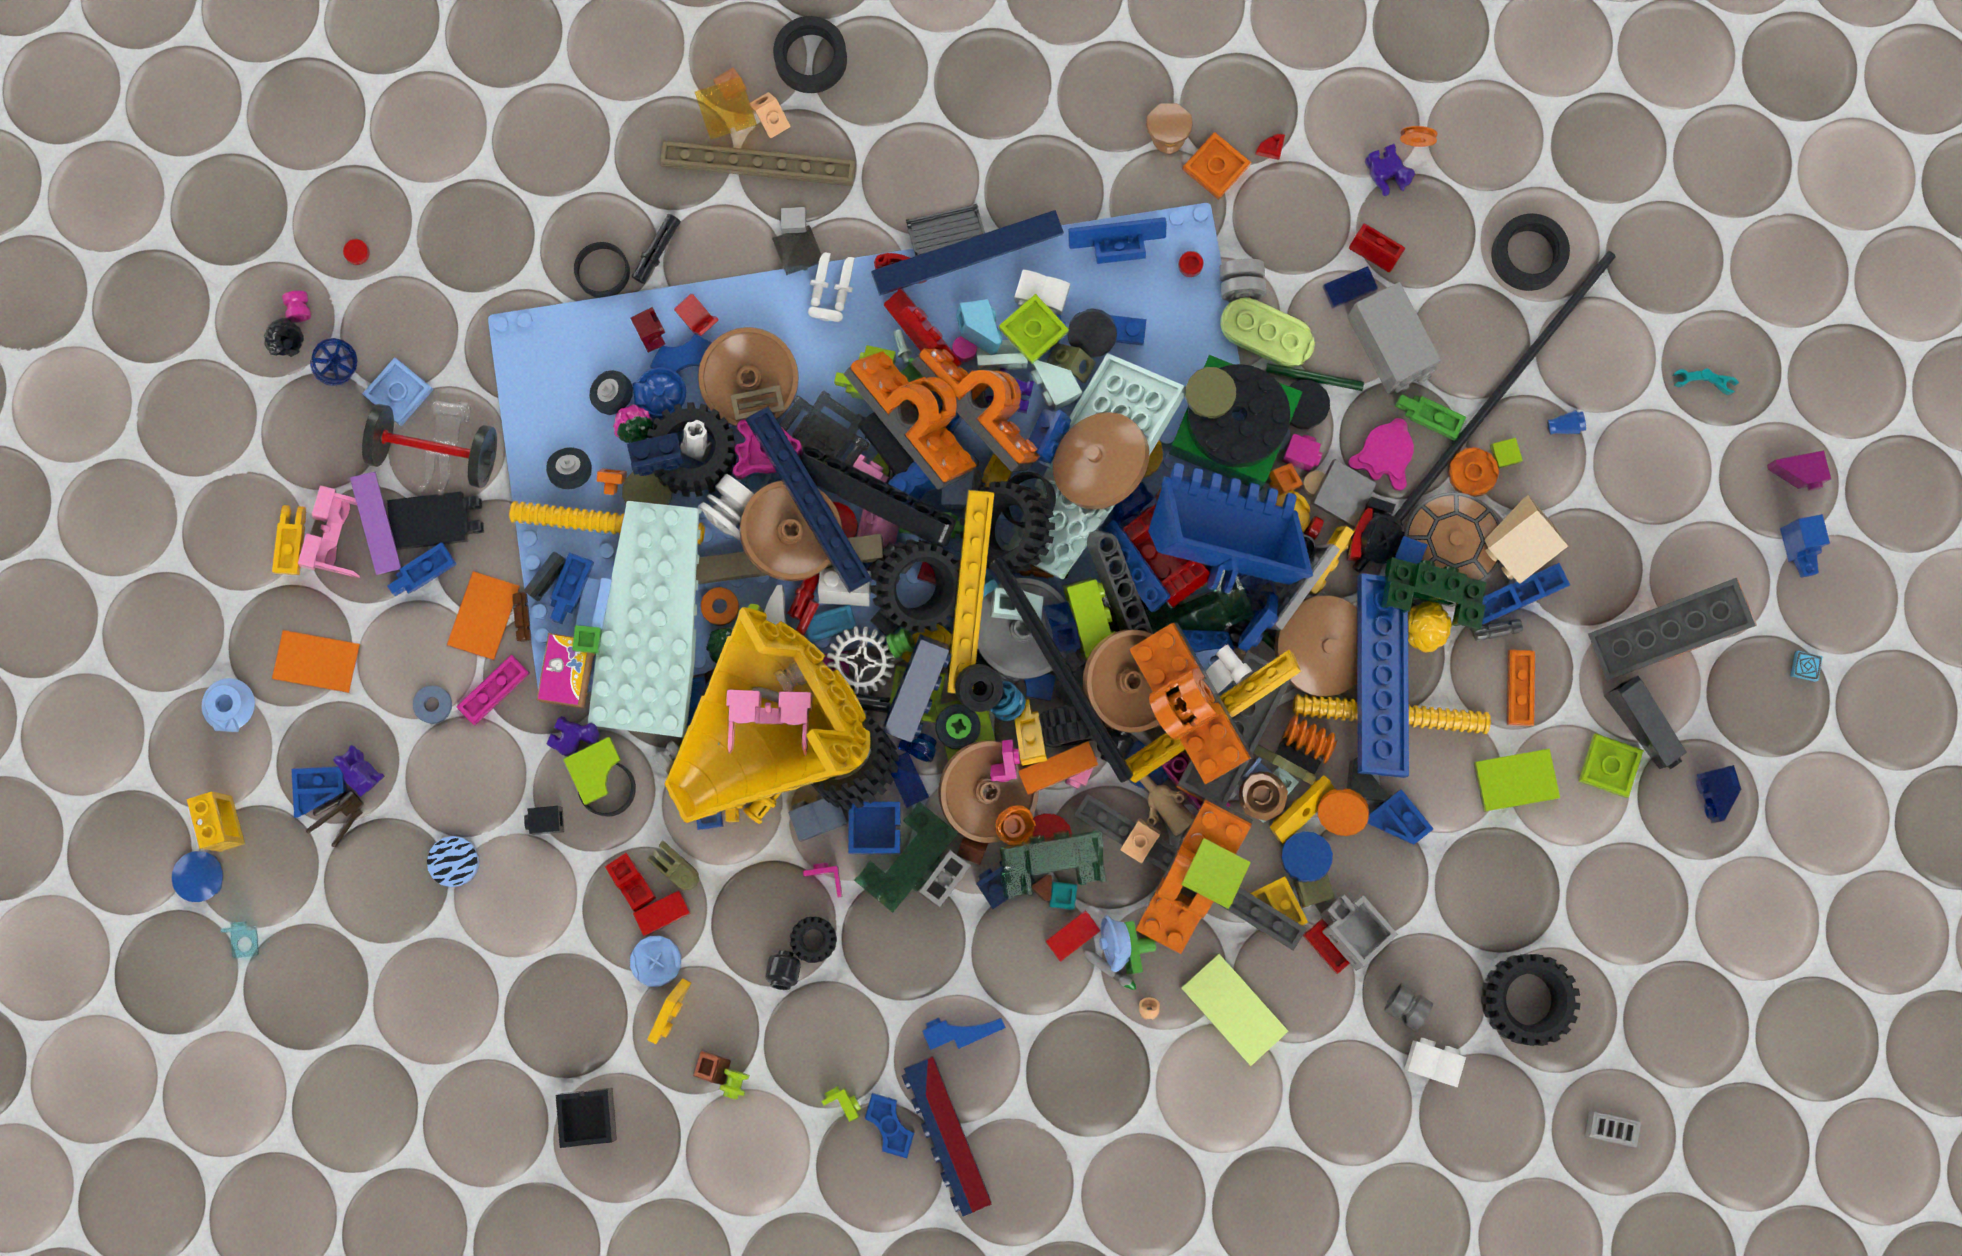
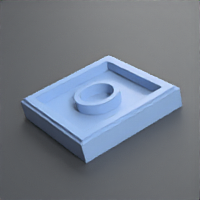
(398, 389)

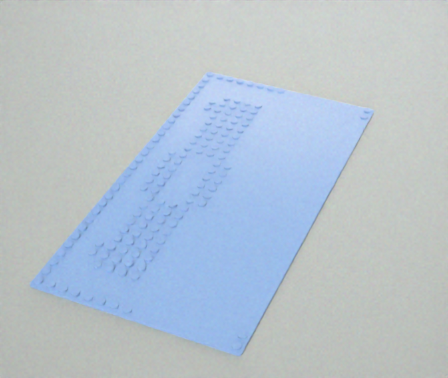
(555, 352)

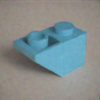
(978, 325)

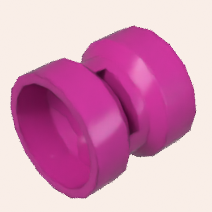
(296, 306)

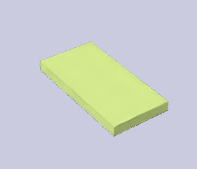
(1234, 1009)

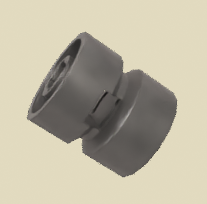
(1406, 1005)

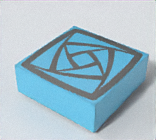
(1806, 666)

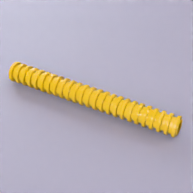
(572, 518)
(1417, 716)

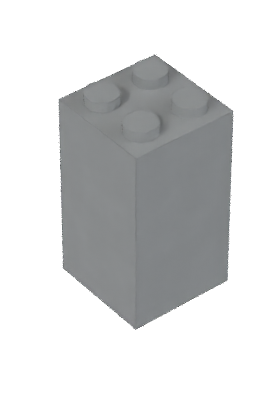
(1394, 338)

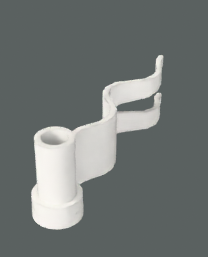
(1227, 669)

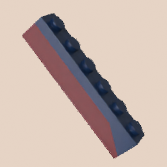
(947, 1135)

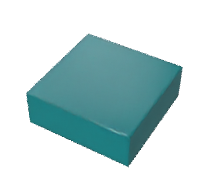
(1063, 895)

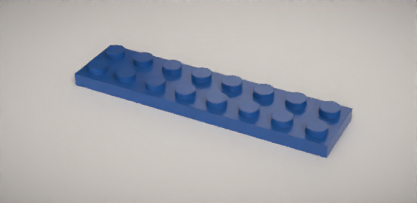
(1381, 682)

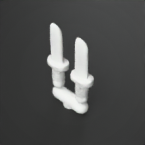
(819, 283)

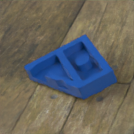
(1264, 619)
(315, 787)
(1400, 818)

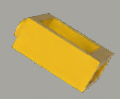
(220, 822)

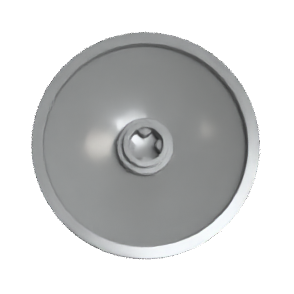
(1008, 643)

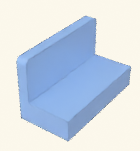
(594, 603)

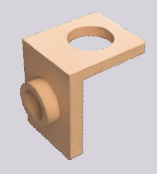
(770, 114)
(1140, 840)

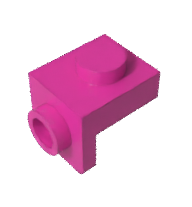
(1007, 770)

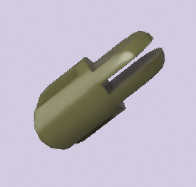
(674, 867)

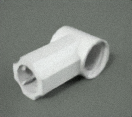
(695, 441)

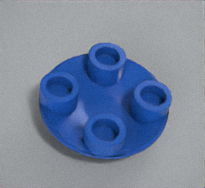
(197, 876)

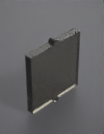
(797, 250)

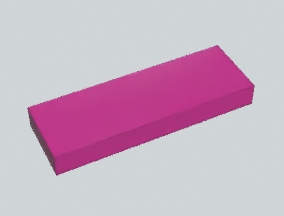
(493, 690)

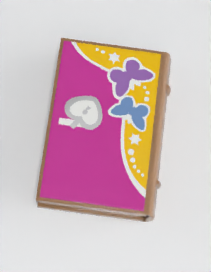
(564, 673)

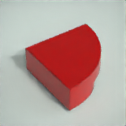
(1271, 147)

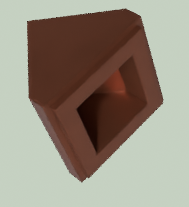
(972, 850)
(1043, 887)

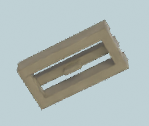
(736, 407)

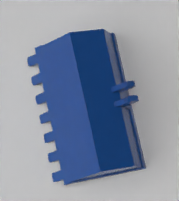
(1229, 529)

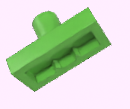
(1138, 946)

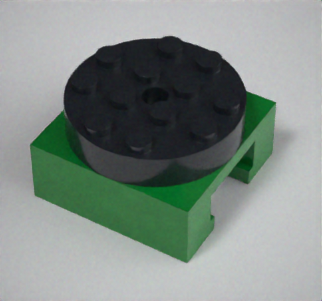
(1240, 447)

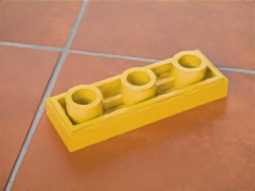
(1301, 810)

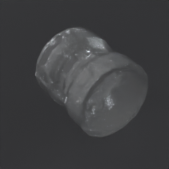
(790, 677)

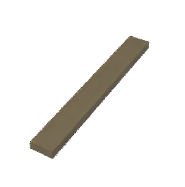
(757, 163)
(738, 566)

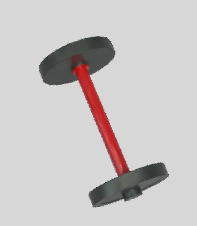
(379, 436)

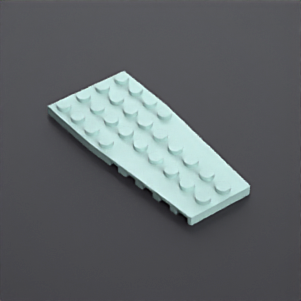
(1119, 389)
(649, 623)

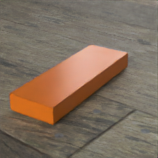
(1521, 688)
(1058, 768)

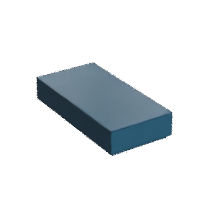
(831, 623)

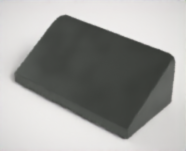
(545, 576)

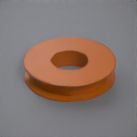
(1418, 136)
(717, 594)

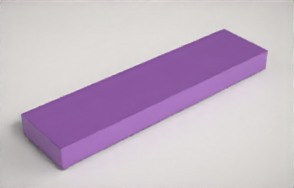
(375, 523)

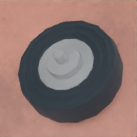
(611, 392)
(569, 468)

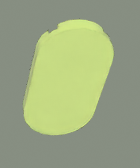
(1267, 332)

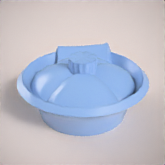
(228, 705)
(1115, 943)

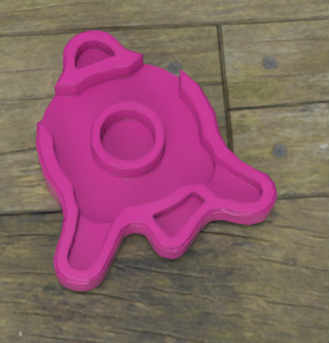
(1386, 452)
(751, 454)

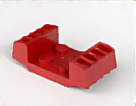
(1177, 575)

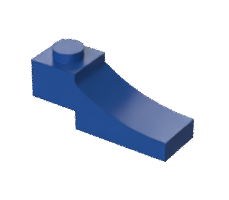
(940, 1032)

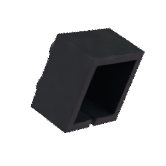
(586, 1117)

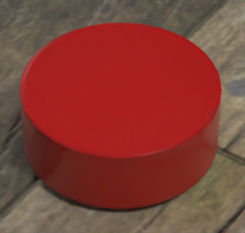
(356, 252)
(1190, 264)
(1314, 527)

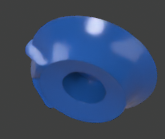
(658, 391)

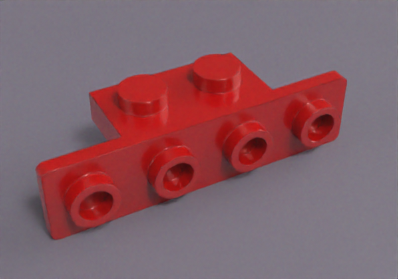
(915, 324)

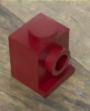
(649, 329)

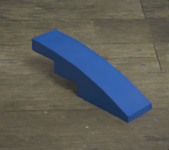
(1519, 595)

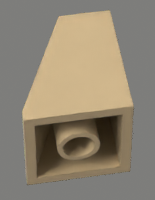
(1524, 541)

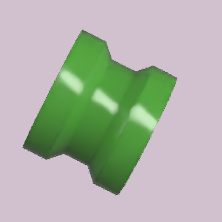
(900, 643)

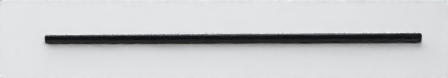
(1497, 394)

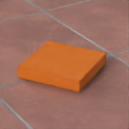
(1216, 165)

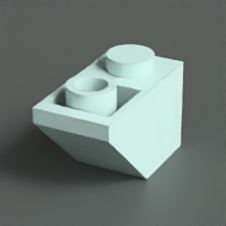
(1058, 384)
(1003, 607)

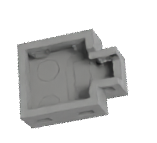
(1357, 930)

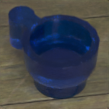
(921, 747)

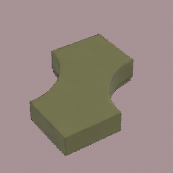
(1284, 764)

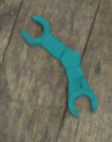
(1707, 375)

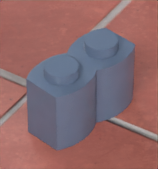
(815, 818)

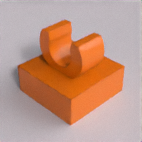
(611, 479)
(1285, 479)

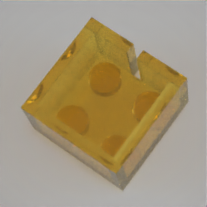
(725, 108)

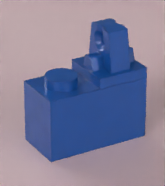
(1804, 541)

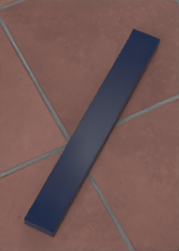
(967, 252)
(808, 499)

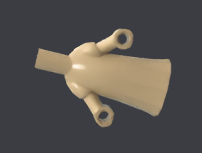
(1168, 805)

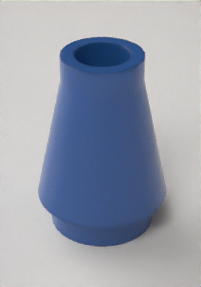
(1569, 423)

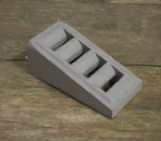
(1593, 1125)

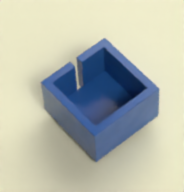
(874, 828)

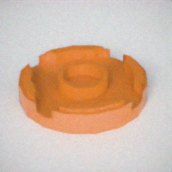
(1473, 472)
(1343, 812)

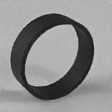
(596, 246)
(1019, 478)
(628, 802)

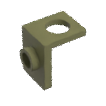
(1070, 359)
(1314, 892)

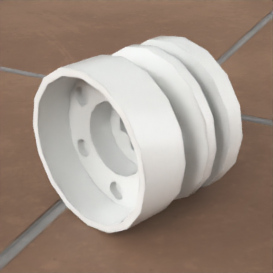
(729, 508)

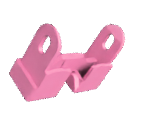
(320, 551)
(746, 707)

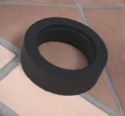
(810, 26)
(1536, 223)

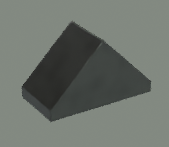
(1364, 784)

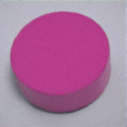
(964, 349)

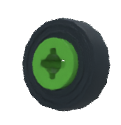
(950, 729)

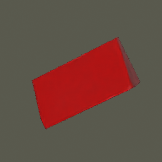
(1376, 248)
(1072, 936)

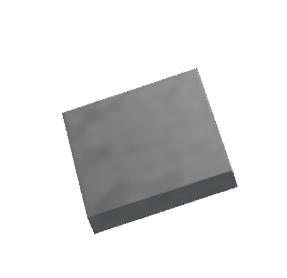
(1343, 493)

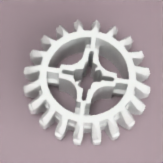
(872, 661)

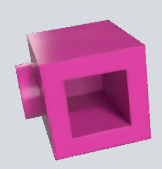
(1303, 452)

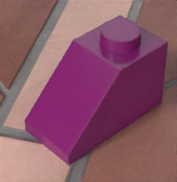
(1803, 470)

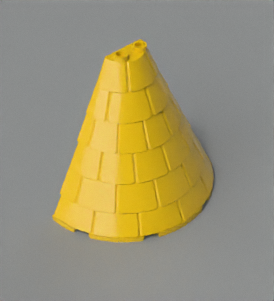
(765, 756)

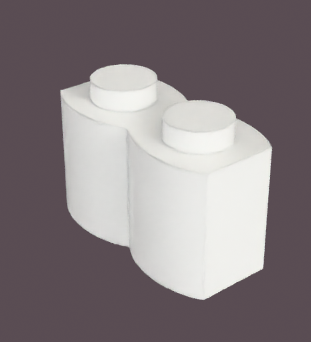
(1048, 289)
(1435, 1063)

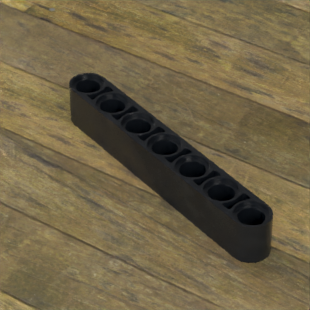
(878, 497)

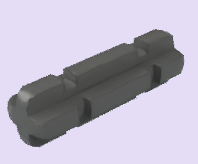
(1498, 630)

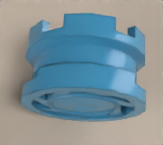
(1011, 702)

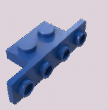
(1118, 240)
(1145, 580)

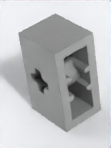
(945, 878)

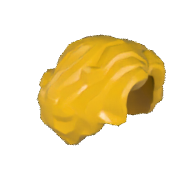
(1428, 626)

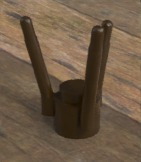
(348, 804)

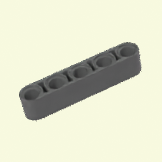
(1112, 579)

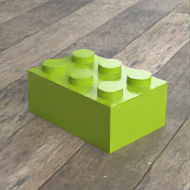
(1089, 613)

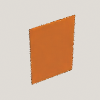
(483, 615)
(315, 661)

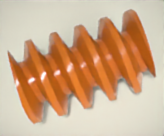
(1309, 738)

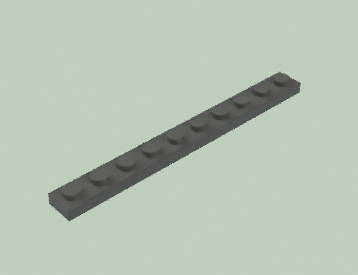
(1244, 904)

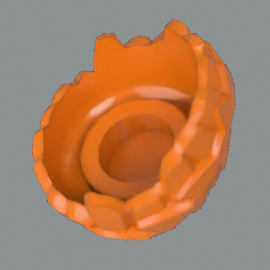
(1015, 825)

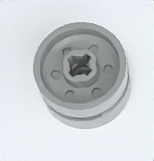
(1242, 279)

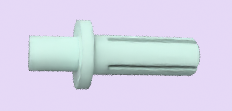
(904, 351)

